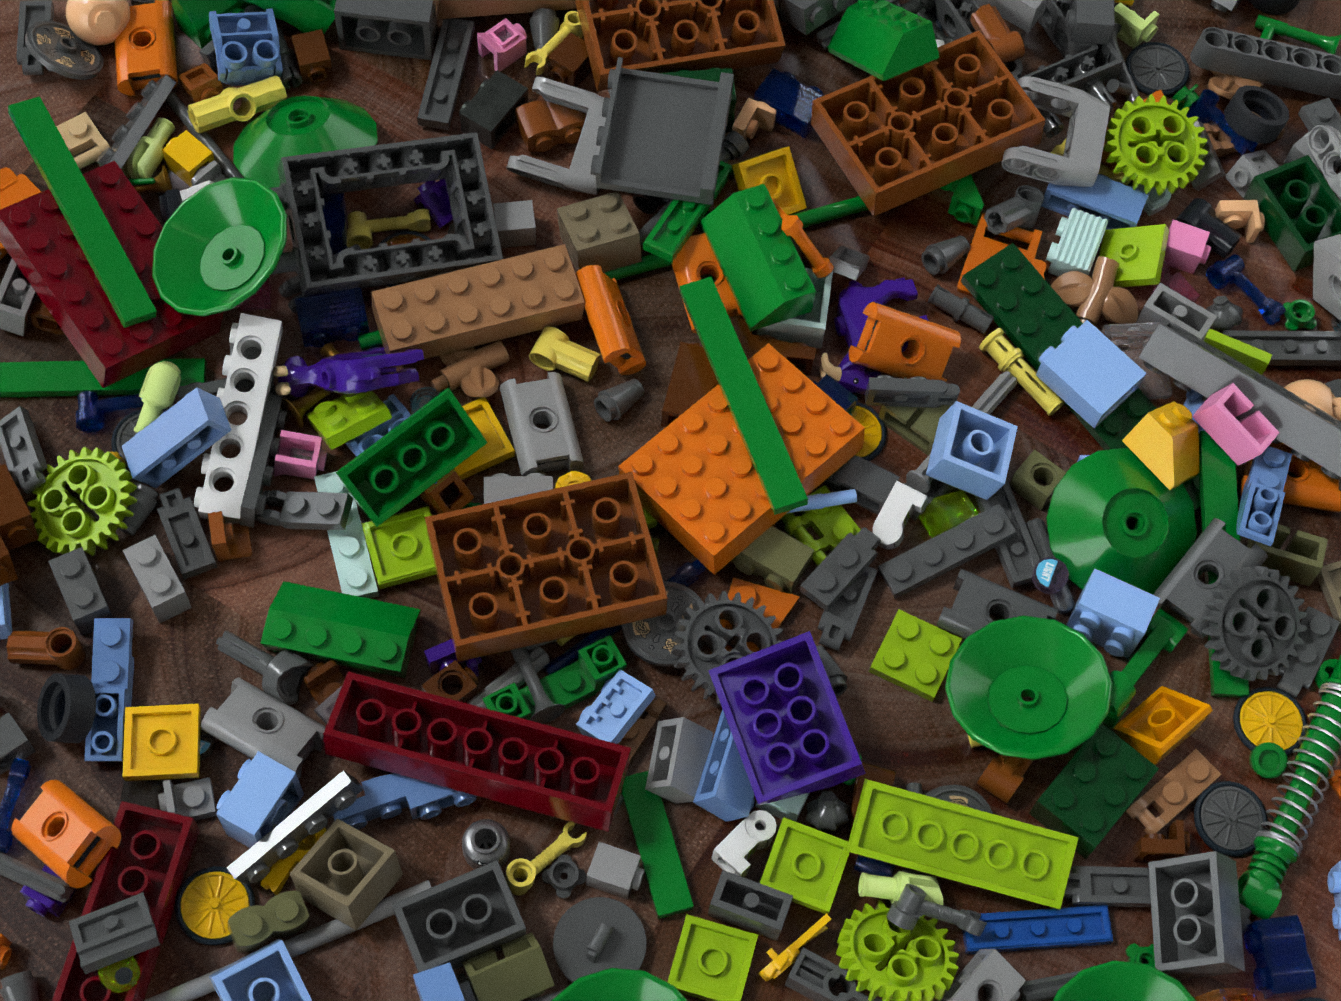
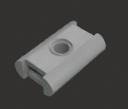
(545, 404)
(249, 711)

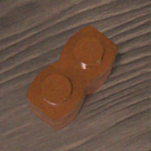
(548, 124)

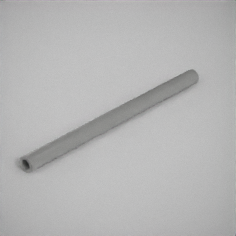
(296, 945)

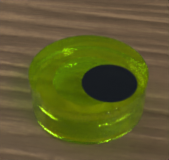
(120, 975)

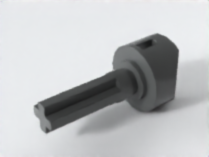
(280, 673)

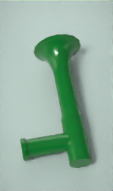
(1272, 26)

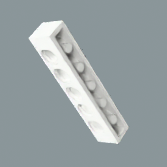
(266, 336)

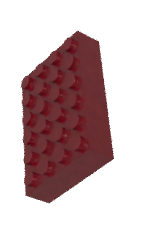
(65, 282)

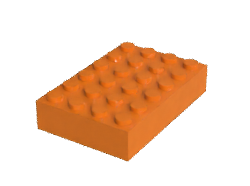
(700, 474)

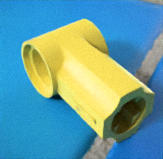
(556, 351)

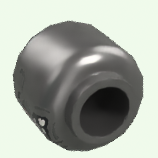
(485, 834)

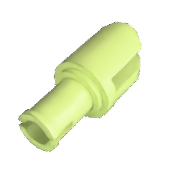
(148, 151)
(158, 392)
(892, 887)

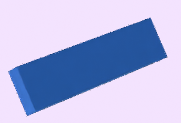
(1042, 929)

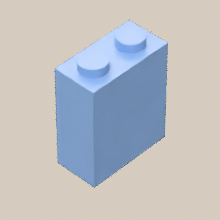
(1089, 373)

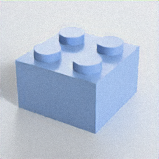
(971, 450)
(1112, 613)
(259, 800)
(261, 976)

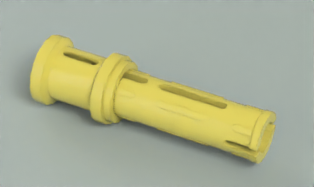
(1012, 360)

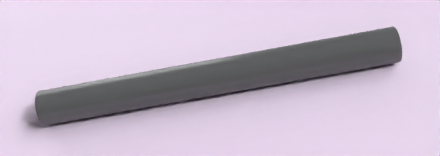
(181, 111)

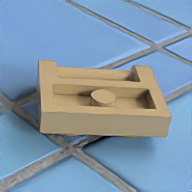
(81, 135)

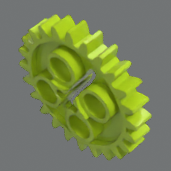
(1155, 144)
(59, 523)
(911, 975)

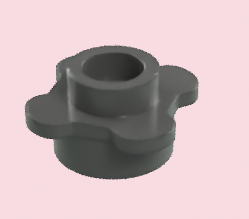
(564, 865)

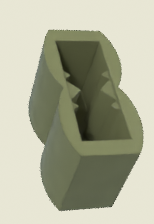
(278, 918)

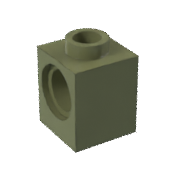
(1036, 467)

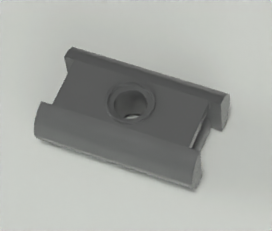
(1211, 552)
(982, 597)

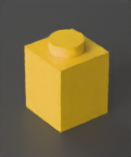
(186, 155)

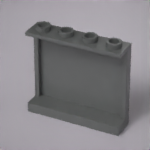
(662, 134)

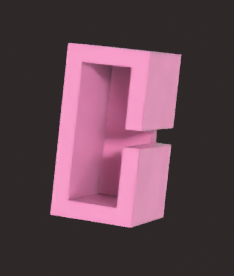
(1239, 439)

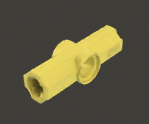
(219, 109)

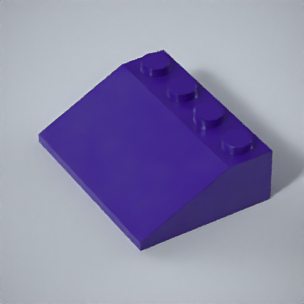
(786, 720)

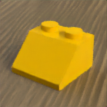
(1167, 444)

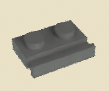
(114, 933)

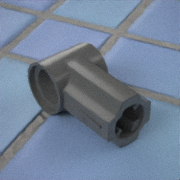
(1015, 212)

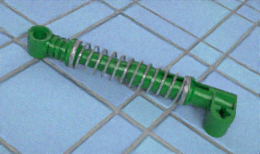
(1275, 847)

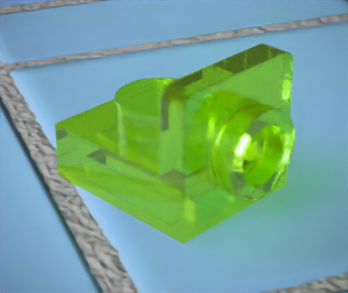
(947, 512)

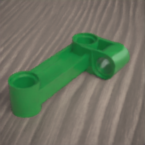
(1162, 633)

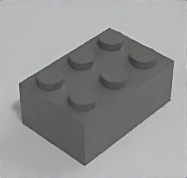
(387, 27)
(1196, 916)
(459, 918)

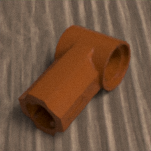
(1005, 43)
(43, 648)
(1004, 776)

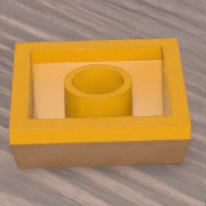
(1162, 723)

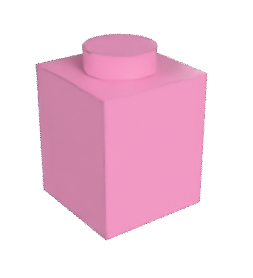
(1186, 247)

